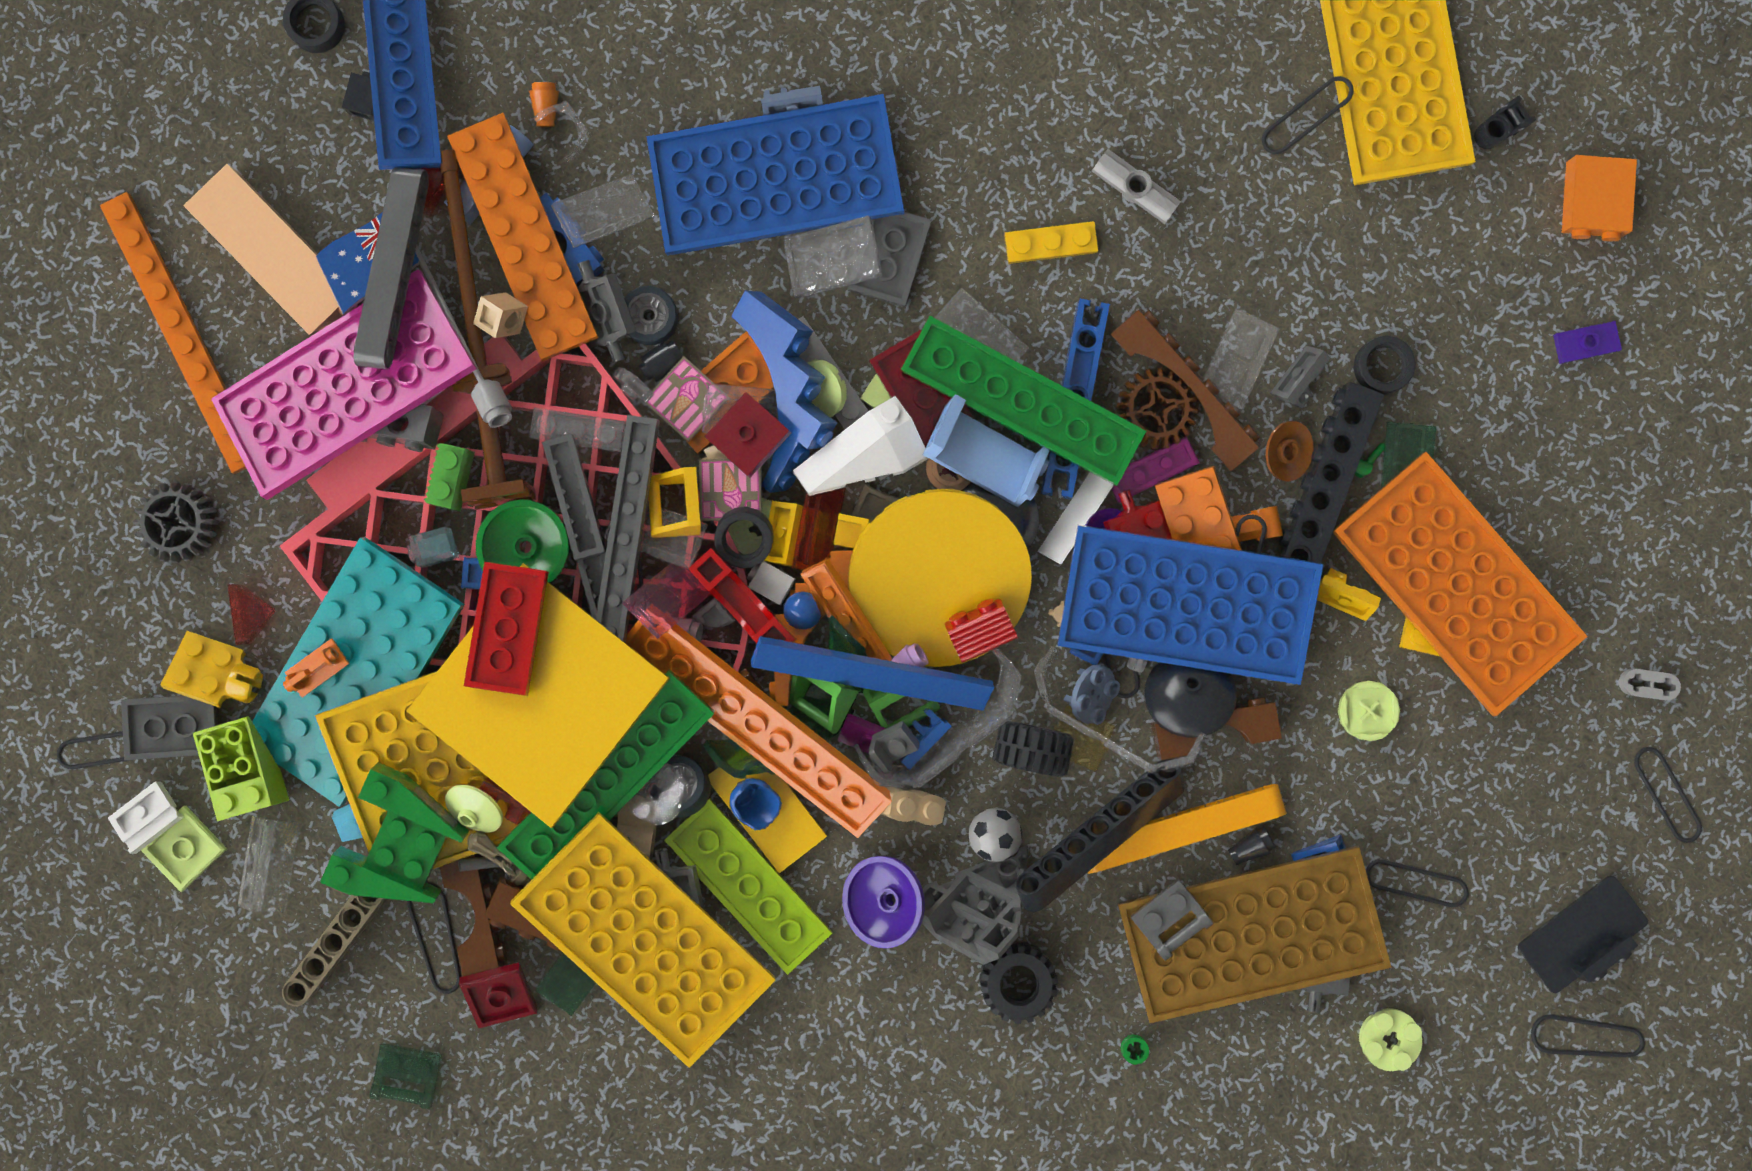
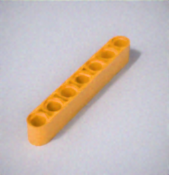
(1198, 825)

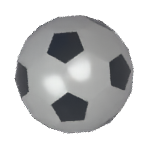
(995, 834)

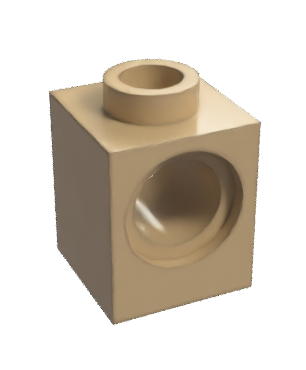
(500, 315)

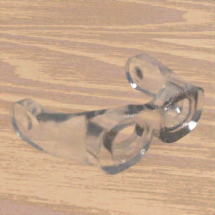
(583, 133)

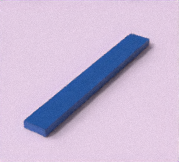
(871, 673)

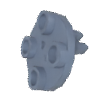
(1093, 694)

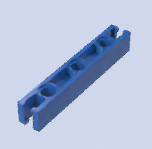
(1080, 378)

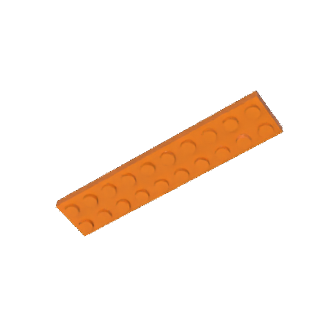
(767, 729)

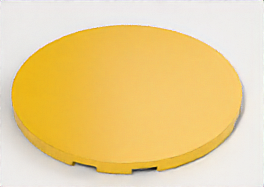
(933, 560)

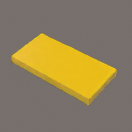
(791, 832)

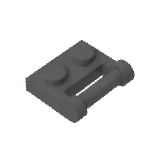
(1165, 911)

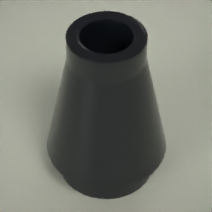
(1252, 846)

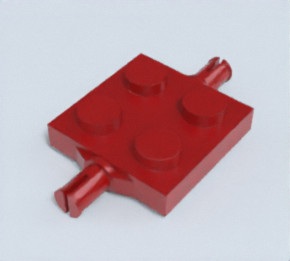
(1141, 520)

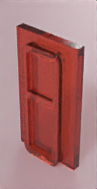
(817, 528)

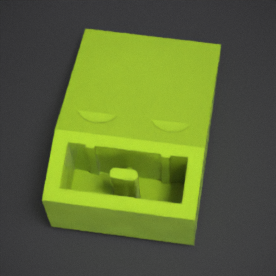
(239, 769)

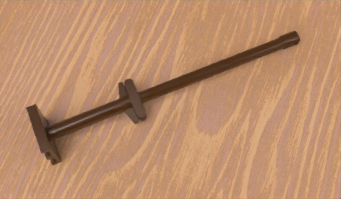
(497, 490)

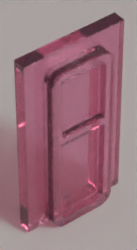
(666, 599)

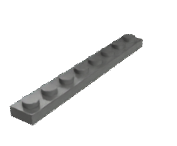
(627, 523)

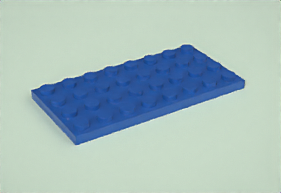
(774, 174)
(1189, 604)

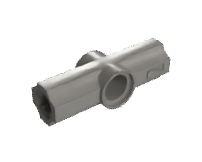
(1119, 174)

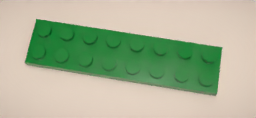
(1023, 400)
(642, 752)

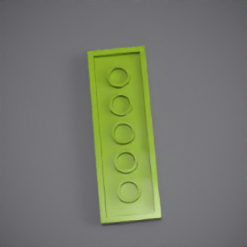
(749, 886)

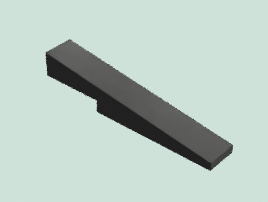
(578, 514)

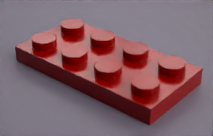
(506, 628)

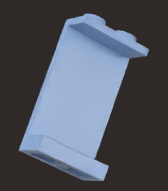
(985, 455)

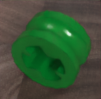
(1130, 1039)

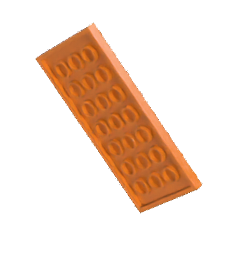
(1459, 584)

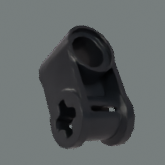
(1506, 122)

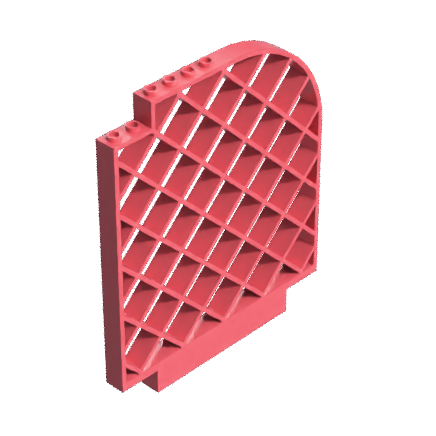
(370, 467)

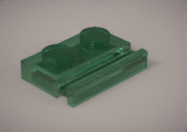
(565, 984)

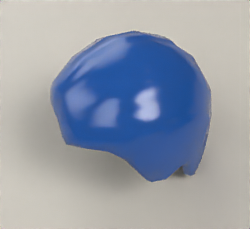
(755, 803)

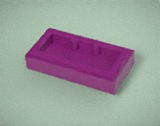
(858, 732)

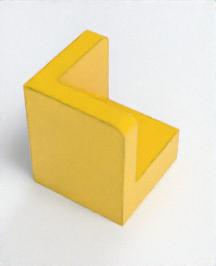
(849, 530)

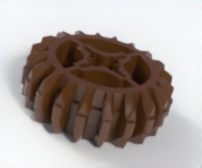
(1154, 395)

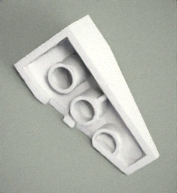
(871, 447)

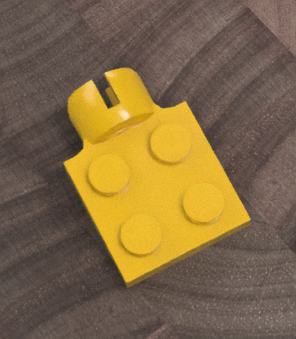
(211, 672)

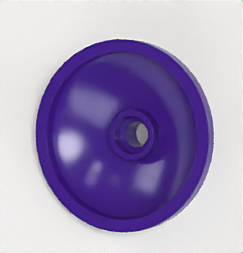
(870, 906)

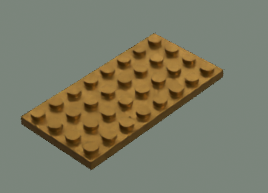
(1268, 936)

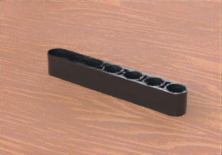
(1098, 837)

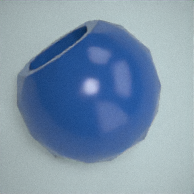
(801, 610)

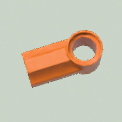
(1252, 528)

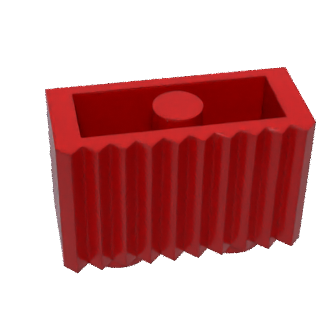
(980, 629)

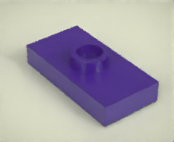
(1587, 342)

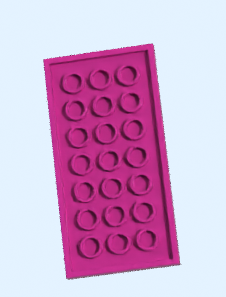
(321, 404)

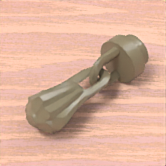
(481, 844)

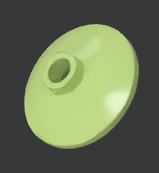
(474, 808)

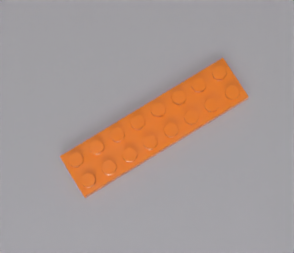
(523, 236)

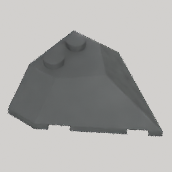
(978, 909)

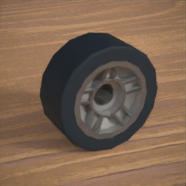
(665, 319)
(697, 783)

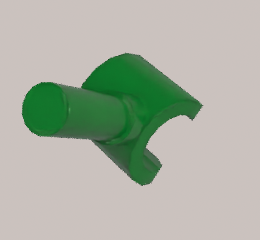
(1365, 467)

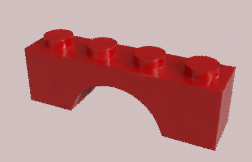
(738, 598)

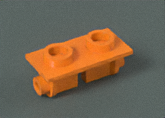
(315, 668)

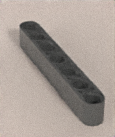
(391, 268)

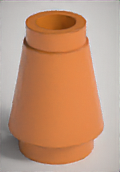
(542, 96)

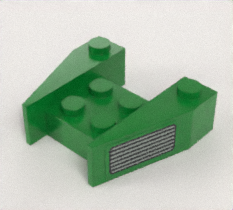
(404, 845)

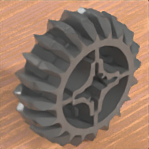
(171, 533)

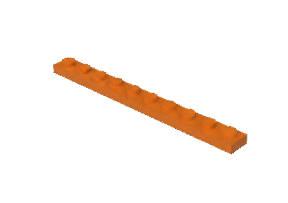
(171, 316)

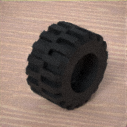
(1033, 749)
(1030, 1005)

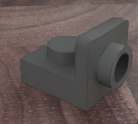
(892, 745)

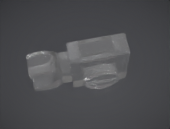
(632, 385)

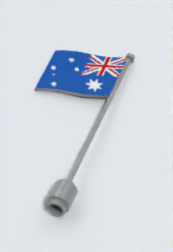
(347, 270)

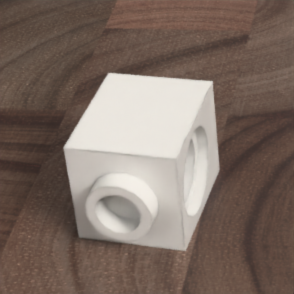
(770, 582)

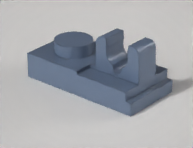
(791, 100)

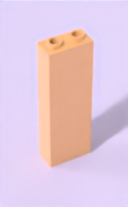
(266, 248)

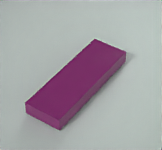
(1156, 468)

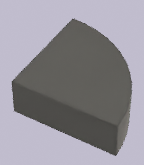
(714, 615)

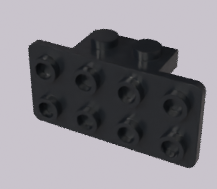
(1585, 937)

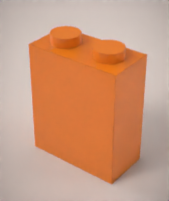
(1599, 197)

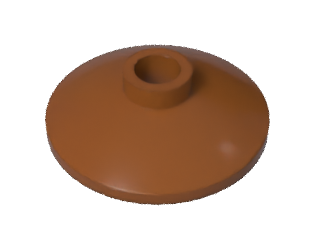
(1289, 451)

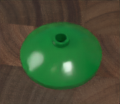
(520, 521)

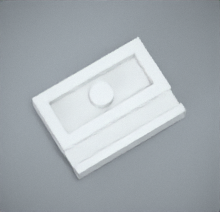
(145, 817)

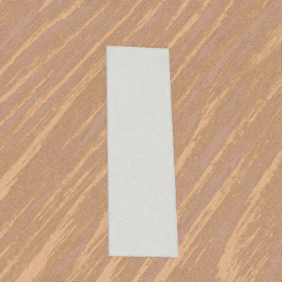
(1078, 511)

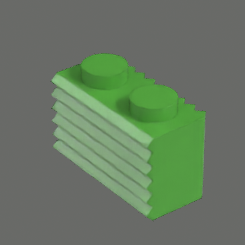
(449, 476)

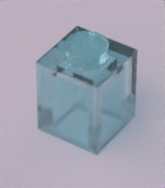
(432, 547)

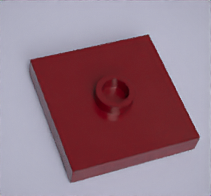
(747, 434)
(498, 995)

